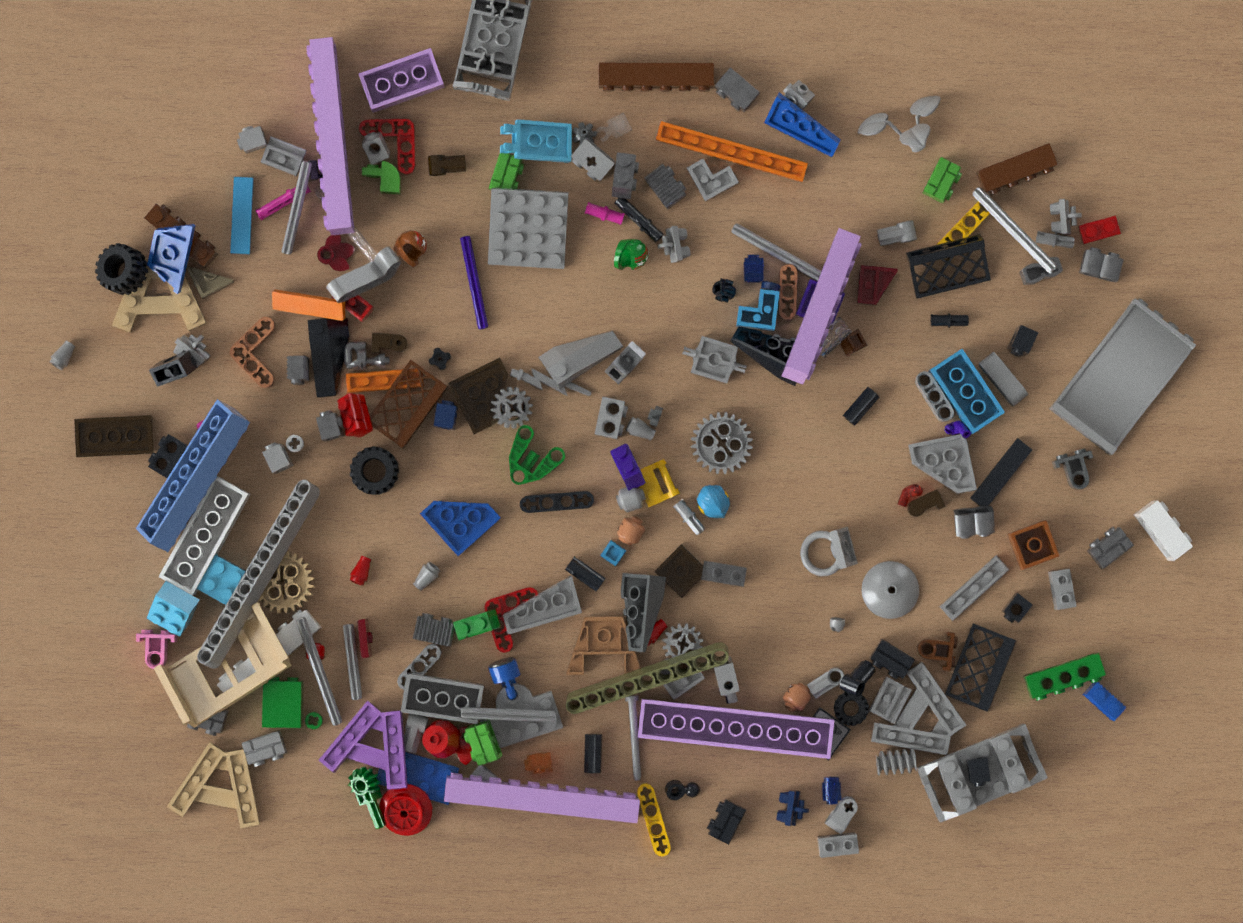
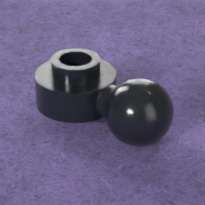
(691, 790)

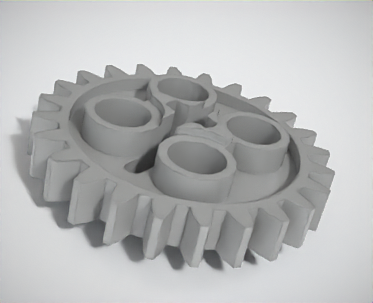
(736, 432)

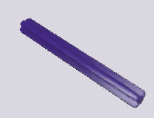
(474, 282)

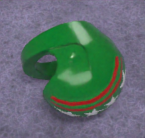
(631, 254)

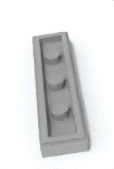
(974, 588)

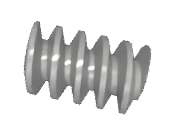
(896, 762)

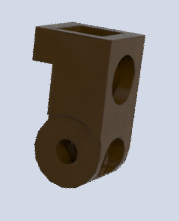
(388, 341)
(919, 505)

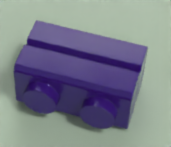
(627, 467)

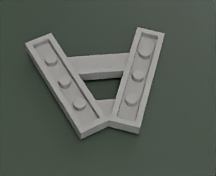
(902, 731)

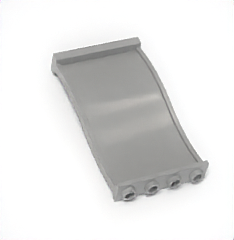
(1123, 376)

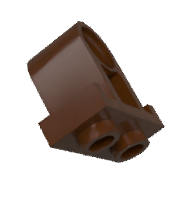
(941, 650)

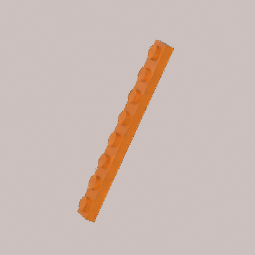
(731, 151)

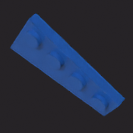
(798, 124)

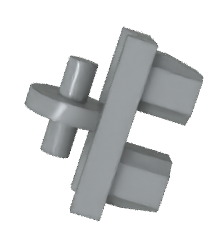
(1064, 225)
(672, 245)
(195, 347)

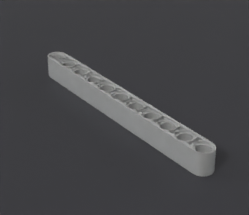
(259, 565)

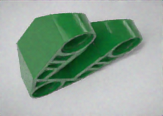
(519, 448)

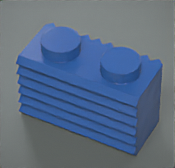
(1104, 701)

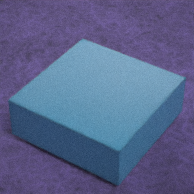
(613, 553)

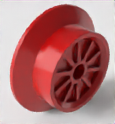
(417, 808)

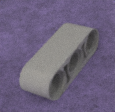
(1003, 379)
(934, 387)

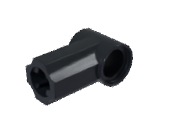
(856, 681)

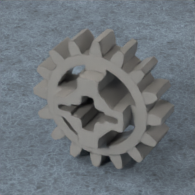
(506, 413)
(685, 631)

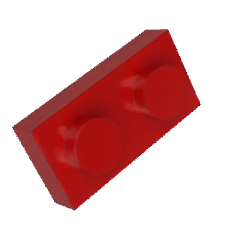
(1099, 229)

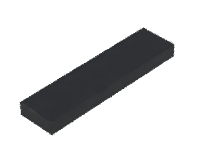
(1001, 473)

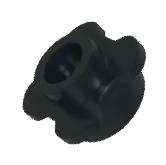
(438, 353)

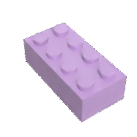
(401, 80)

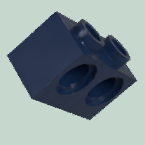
(446, 415)

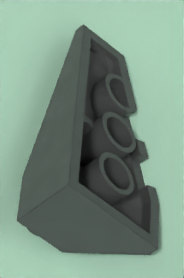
(642, 604)

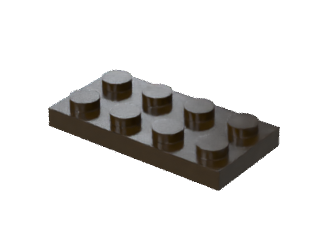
(114, 436)

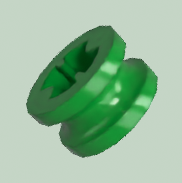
(312, 726)

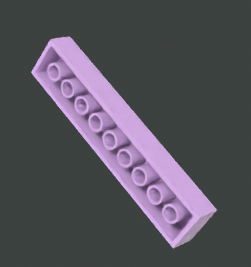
(331, 135)
(736, 728)
(541, 798)

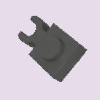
(654, 415)

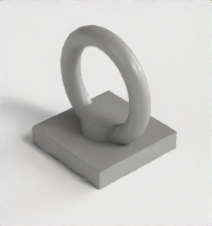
(841, 549)

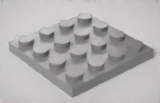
(528, 228)

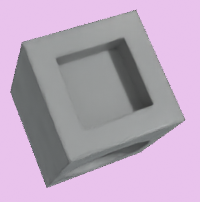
(375, 155)

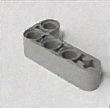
(365, 277)

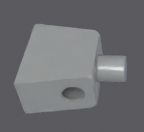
(727, 673)

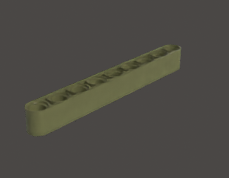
(653, 671)

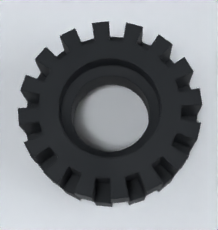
(855, 719)

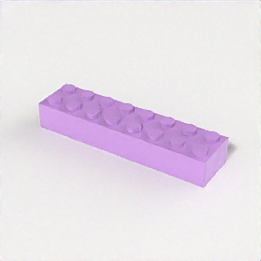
(819, 311)

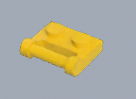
(652, 488)

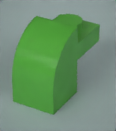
(389, 176)

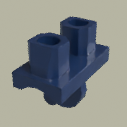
(794, 808)

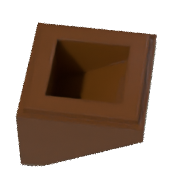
(853, 343)

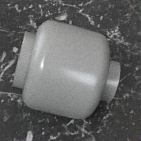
(630, 499)

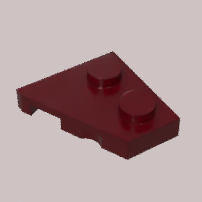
(873, 283)

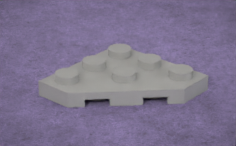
(945, 461)

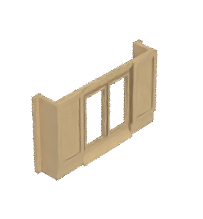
(190, 689)

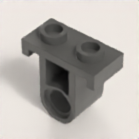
(1074, 466)

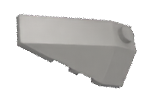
(575, 358)

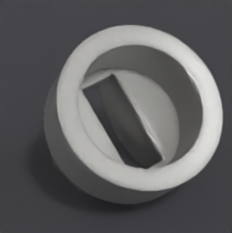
(837, 624)

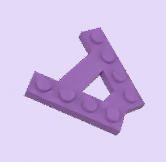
(348, 745)

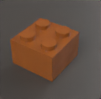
(1033, 544)

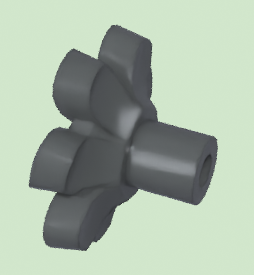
(579, 133)

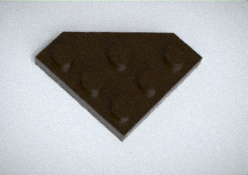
(477, 390)

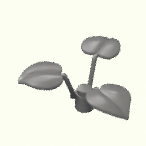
(914, 137)

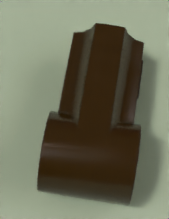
(441, 164)

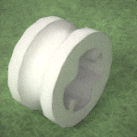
(290, 439)

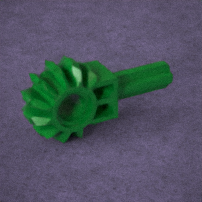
(367, 793)

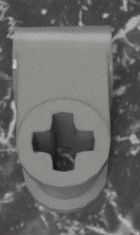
(839, 817)

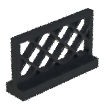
(943, 251)
(996, 674)

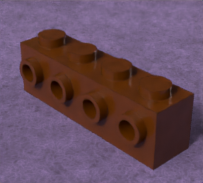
(199, 251)

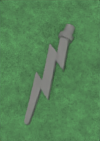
(539, 377)

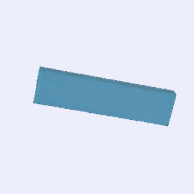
(242, 215)

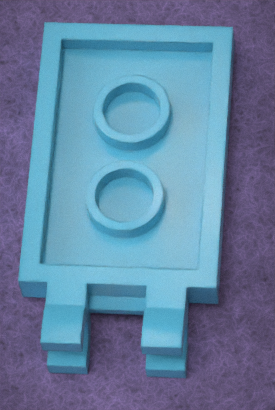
(539, 140)

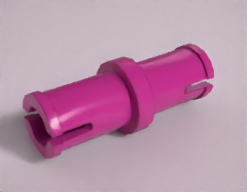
(604, 213)

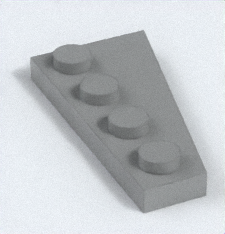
(548, 606)

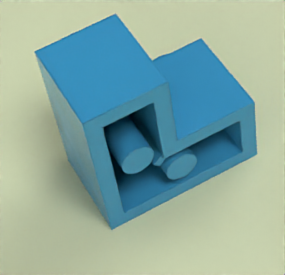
(762, 317)

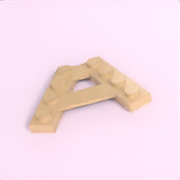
(138, 304)
(239, 798)

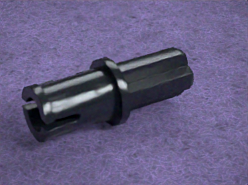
(949, 320)

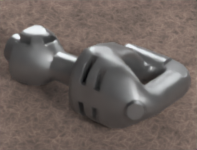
(362, 359)

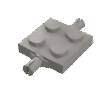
(714, 359)

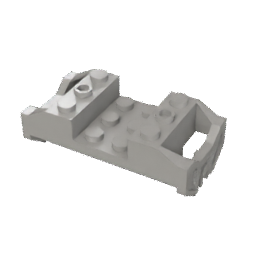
(492, 45)
(1004, 767)

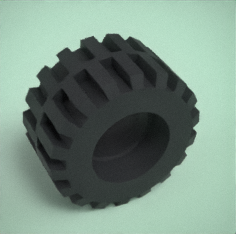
(109, 266)
(359, 462)

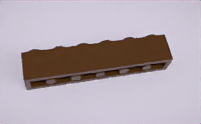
(656, 75)

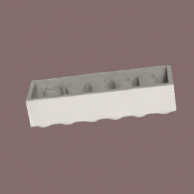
(204, 535)

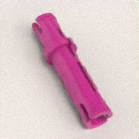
(278, 203)

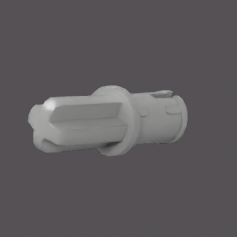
(1055, 240)
(689, 517)

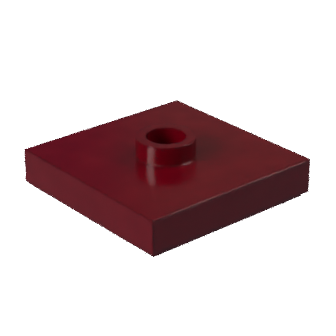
(365, 638)

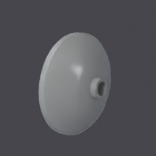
(876, 586)

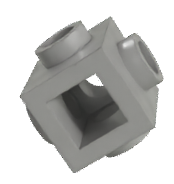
(799, 94)

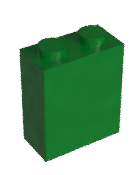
(282, 703)

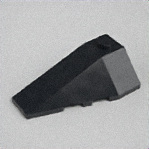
(327, 347)
(765, 349)

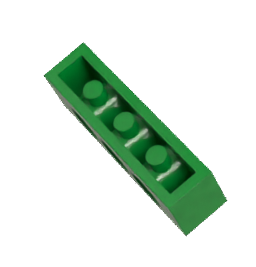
(1034, 680)

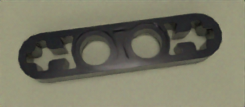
(557, 506)

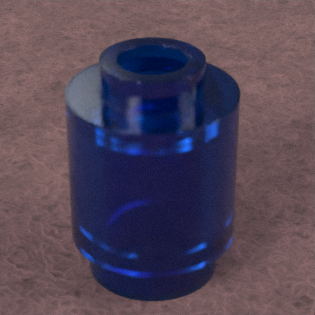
(831, 790)

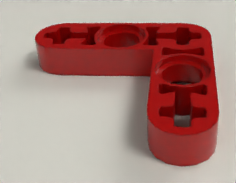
(401, 138)
(503, 608)

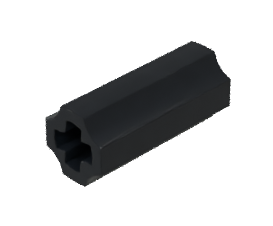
(861, 406)
(585, 574)
(593, 753)

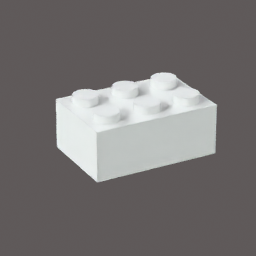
(1164, 530)

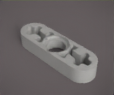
(425, 652)

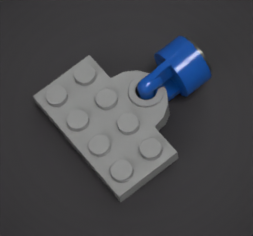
(519, 697)

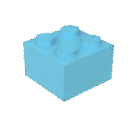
(221, 579)
(172, 608)

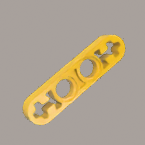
(961, 226)
(655, 819)

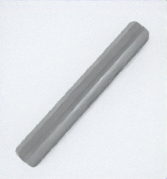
(352, 661)

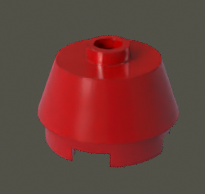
(441, 739)

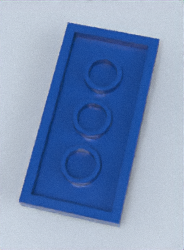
(425, 774)

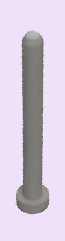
(634, 736)

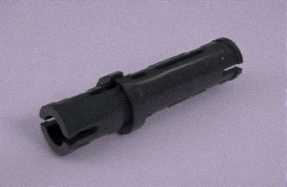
(637, 217)

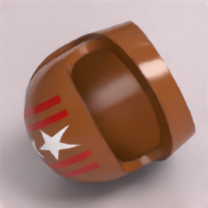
(410, 246)

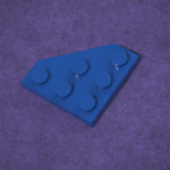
(460, 522)

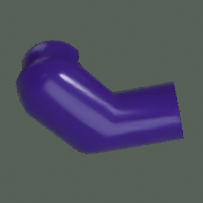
(957, 427)

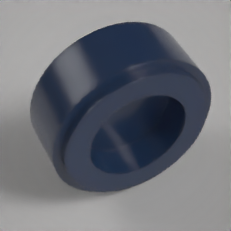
(766, 285)

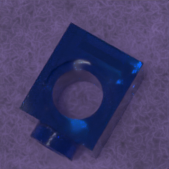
(753, 269)

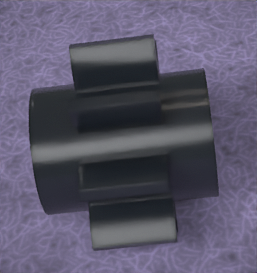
(724, 290)

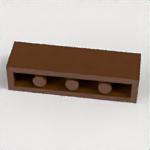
(1017, 168)

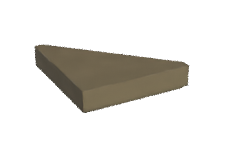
(207, 282)

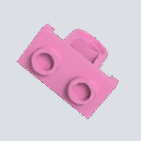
(155, 645)

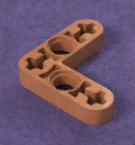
(249, 348)

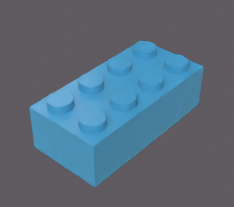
(966, 391)

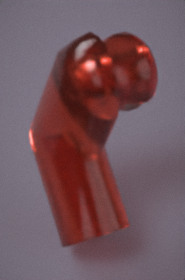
(908, 492)

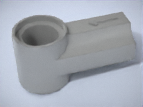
(901, 233)
(824, 683)
(414, 729)

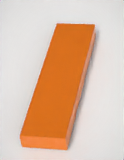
(308, 305)
(380, 380)

